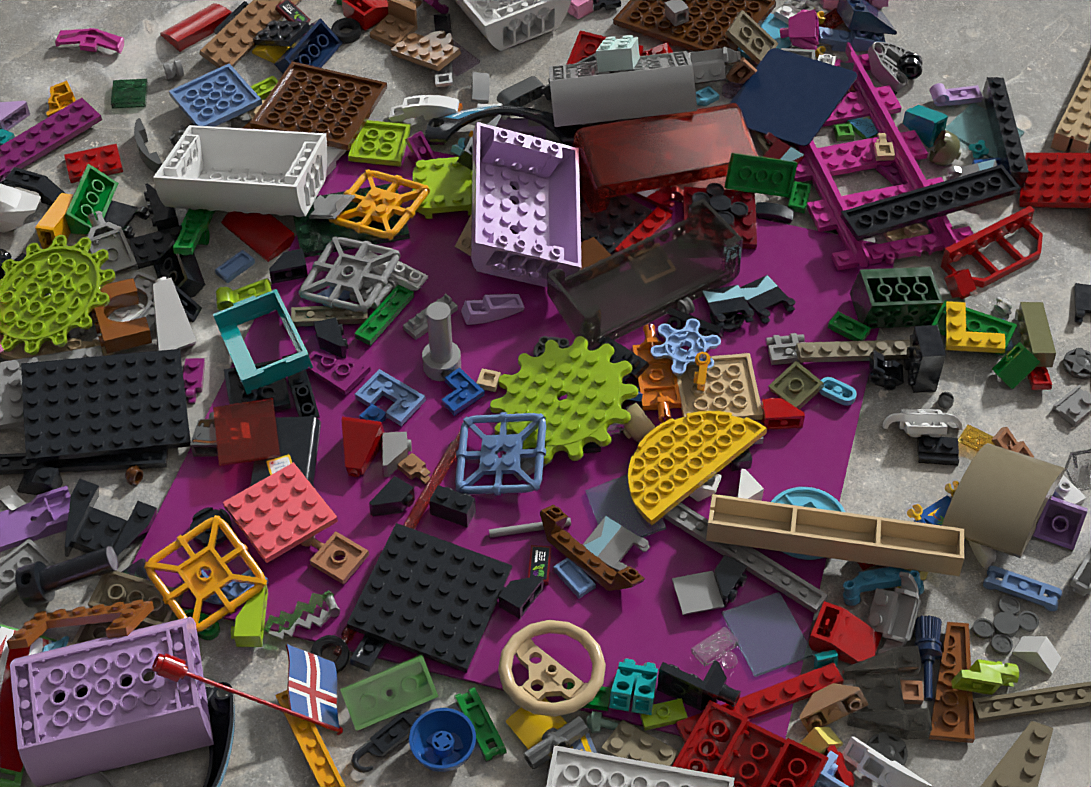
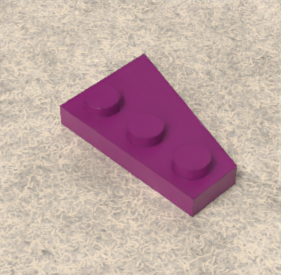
(337, 373)

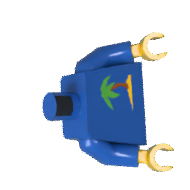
(936, 512)

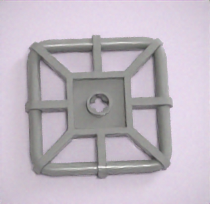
(353, 282)

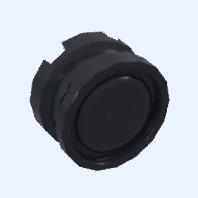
(911, 65)

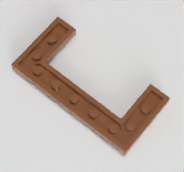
(123, 617)

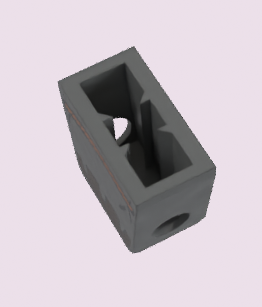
(204, 438)

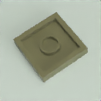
(796, 385)

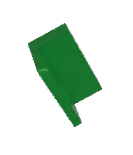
(1016, 365)

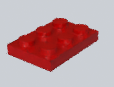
(102, 158)

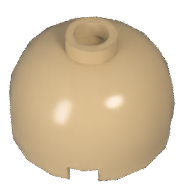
(639, 424)

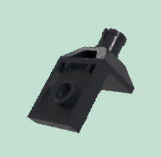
(694, 690)

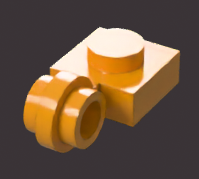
(700, 377)

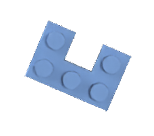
(405, 398)

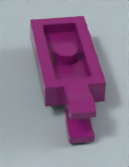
(193, 377)

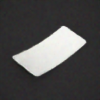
(10, 498)

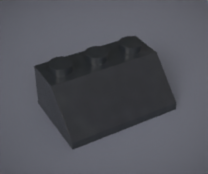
(182, 269)

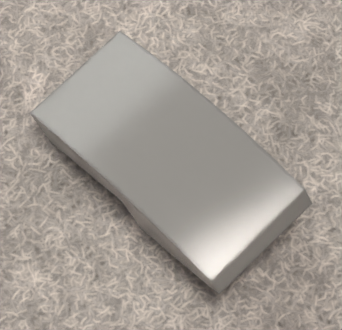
(480, 87)

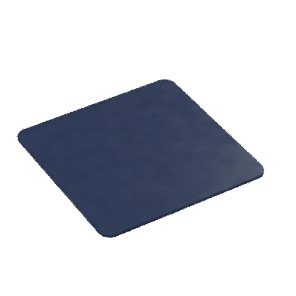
(792, 95)

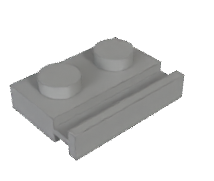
(1074, 405)

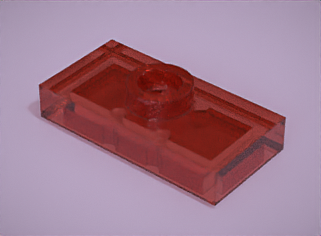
(832, 20)

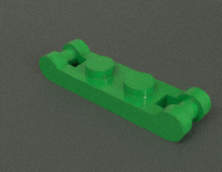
(484, 727)

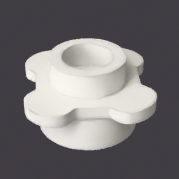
(1003, 306)

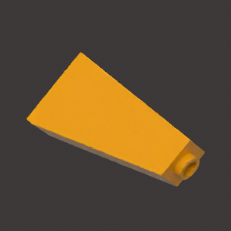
(54, 221)

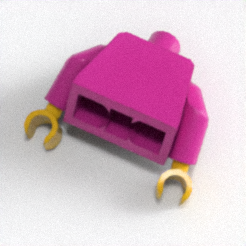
(804, 30)

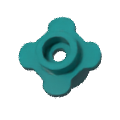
(981, 153)

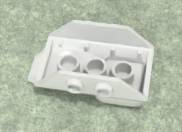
(15, 207)

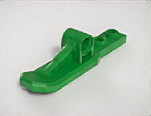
(194, 231)

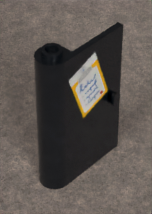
(297, 443)

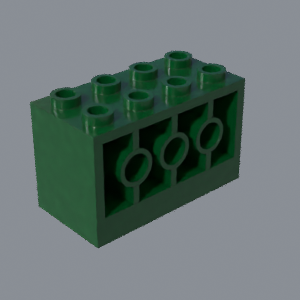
(896, 297)

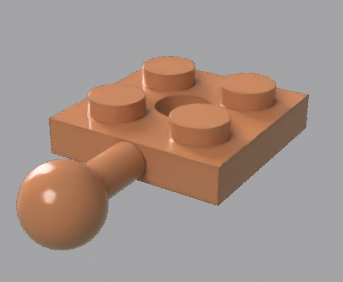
(334, 546)

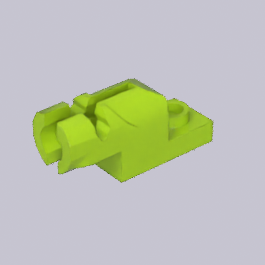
(986, 677)

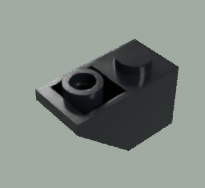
(330, 338)
(729, 576)

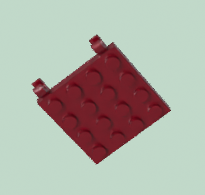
(743, 226)

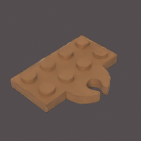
(430, 51)

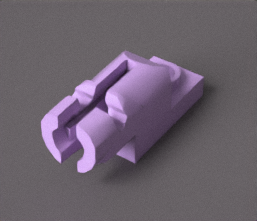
(521, 126)

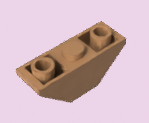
(831, 705)

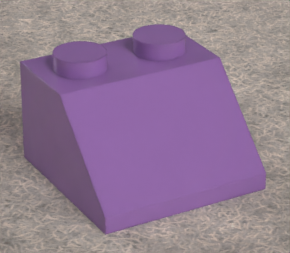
(1060, 522)

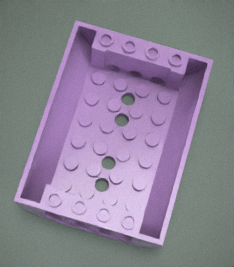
(544, 212)
(111, 722)

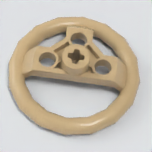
(549, 672)

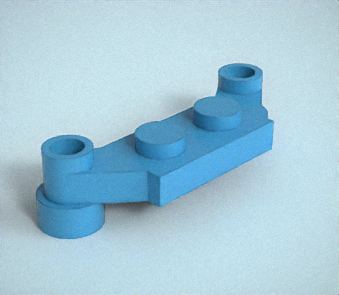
(876, 578)

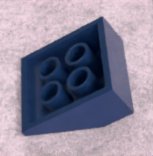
(864, 17)

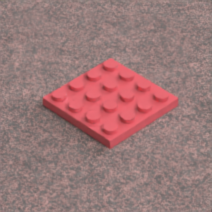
(280, 512)

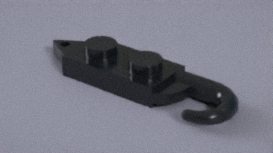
(385, 739)

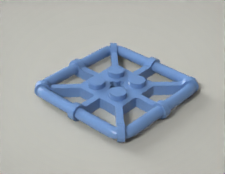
(492, 445)

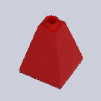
(361, 443)

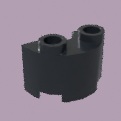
(885, 373)

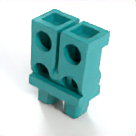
(637, 679)

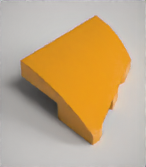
(60, 97)

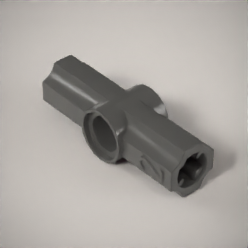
(562, 737)

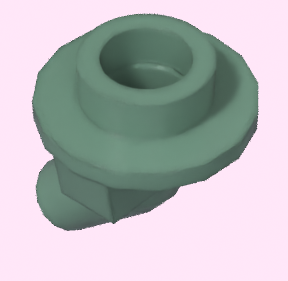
(596, 721)

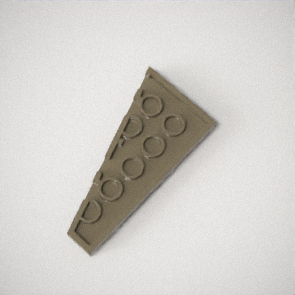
(1024, 760)

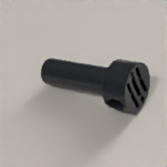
(38, 583)

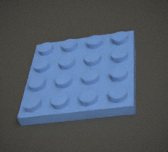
(215, 97)

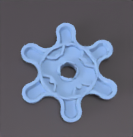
(688, 337)

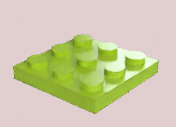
(380, 143)

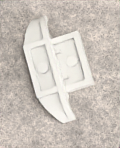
(922, 422)

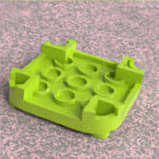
(448, 185)

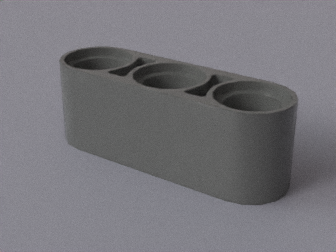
(521, 92)

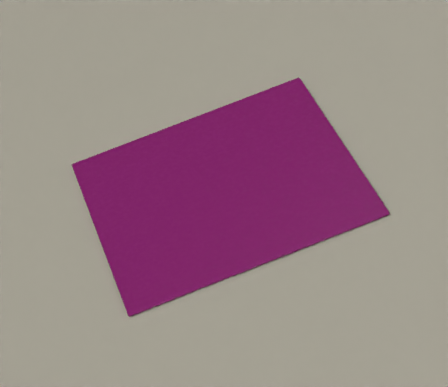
(626, 623)

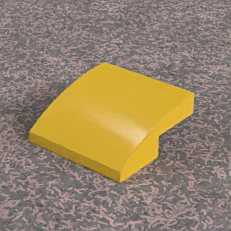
(531, 727)

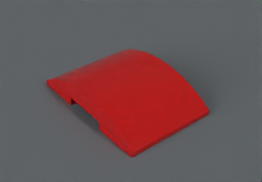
(755, 757)

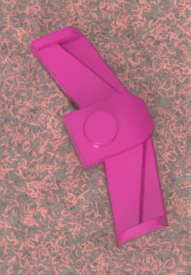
(90, 39)

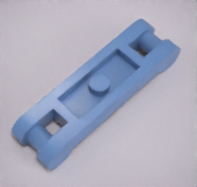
(1022, 587)

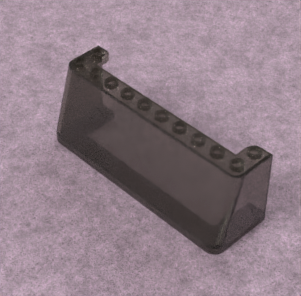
(648, 277)

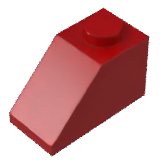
(781, 414)

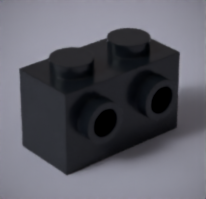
(452, 506)

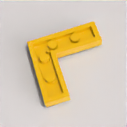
(960, 340)

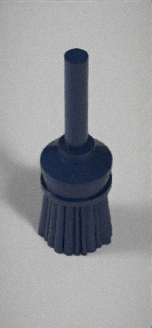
(928, 641)

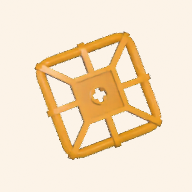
(389, 204)
(209, 560)

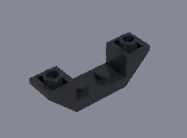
(34, 182)

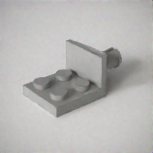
(111, 238)

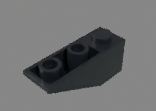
(164, 216)

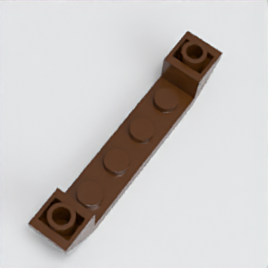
(554, 522)

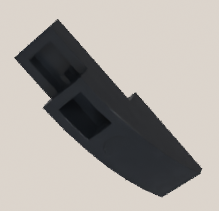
(302, 394)

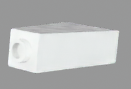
(171, 322)

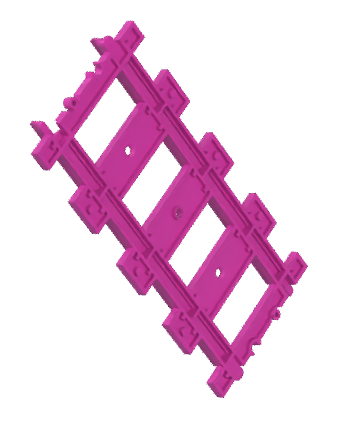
(859, 155)

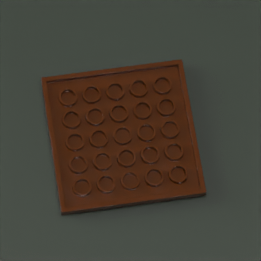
(320, 102)

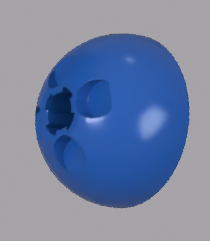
(439, 730)

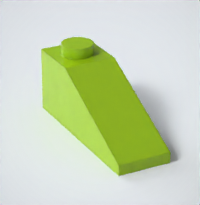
(251, 621)

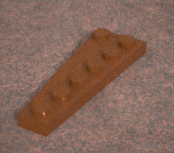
(952, 707)

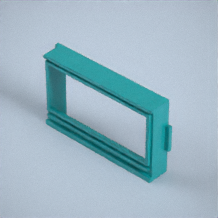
(247, 310)

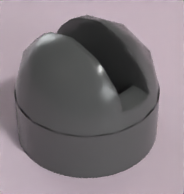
(946, 400)

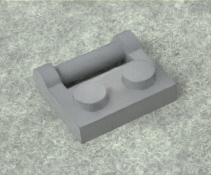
(367, 288)

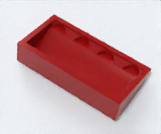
(196, 26)
(260, 232)

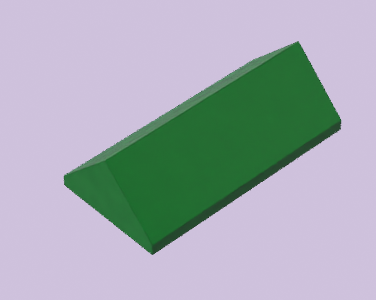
(91, 195)

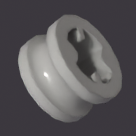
(686, 306)

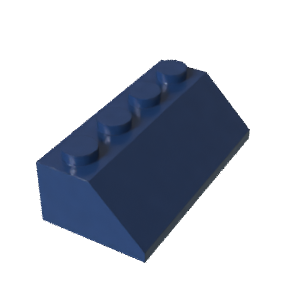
(311, 48)

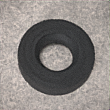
(347, 23)
(332, 641)

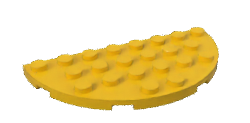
(685, 455)

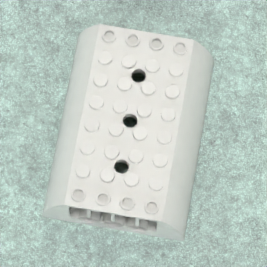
(514, 21)
(244, 170)

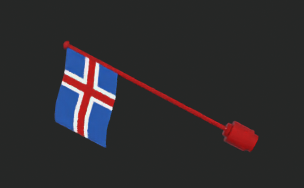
(309, 686)

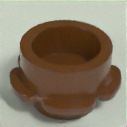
(134, 475)

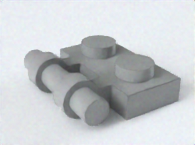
(780, 351)

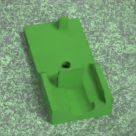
(409, 686)

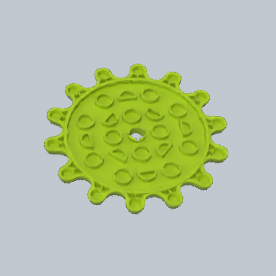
(74, 285)
(592, 399)

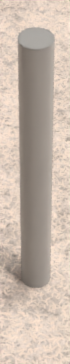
(520, 529)

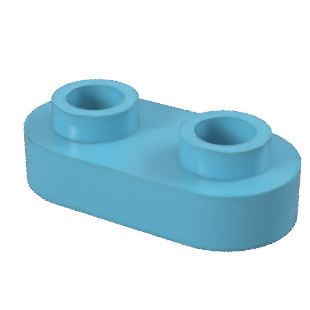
(838, 391)

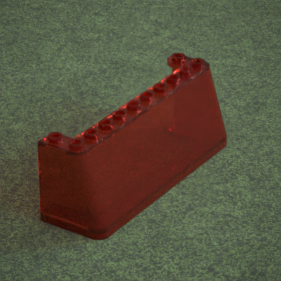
(659, 152)

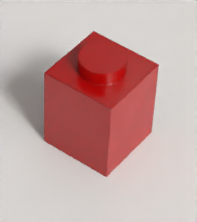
(960, 284)

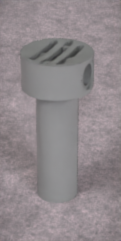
(441, 354)

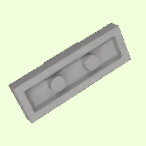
(419, 326)

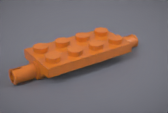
(657, 382)

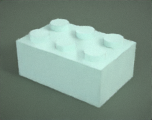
(617, 54)

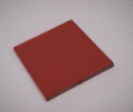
(246, 432)

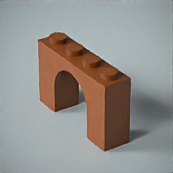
(120, 335)

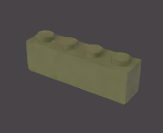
(1036, 332)

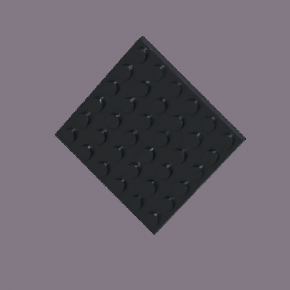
(430, 597)

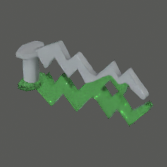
(295, 620)

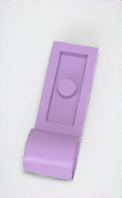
(955, 96)

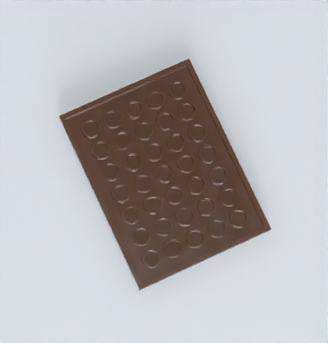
(705, 26)

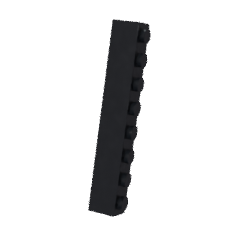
(1005, 129)

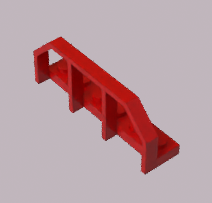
(993, 233)

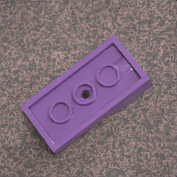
(51, 517)

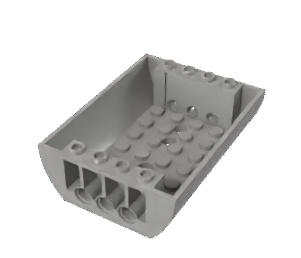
(654, 87)

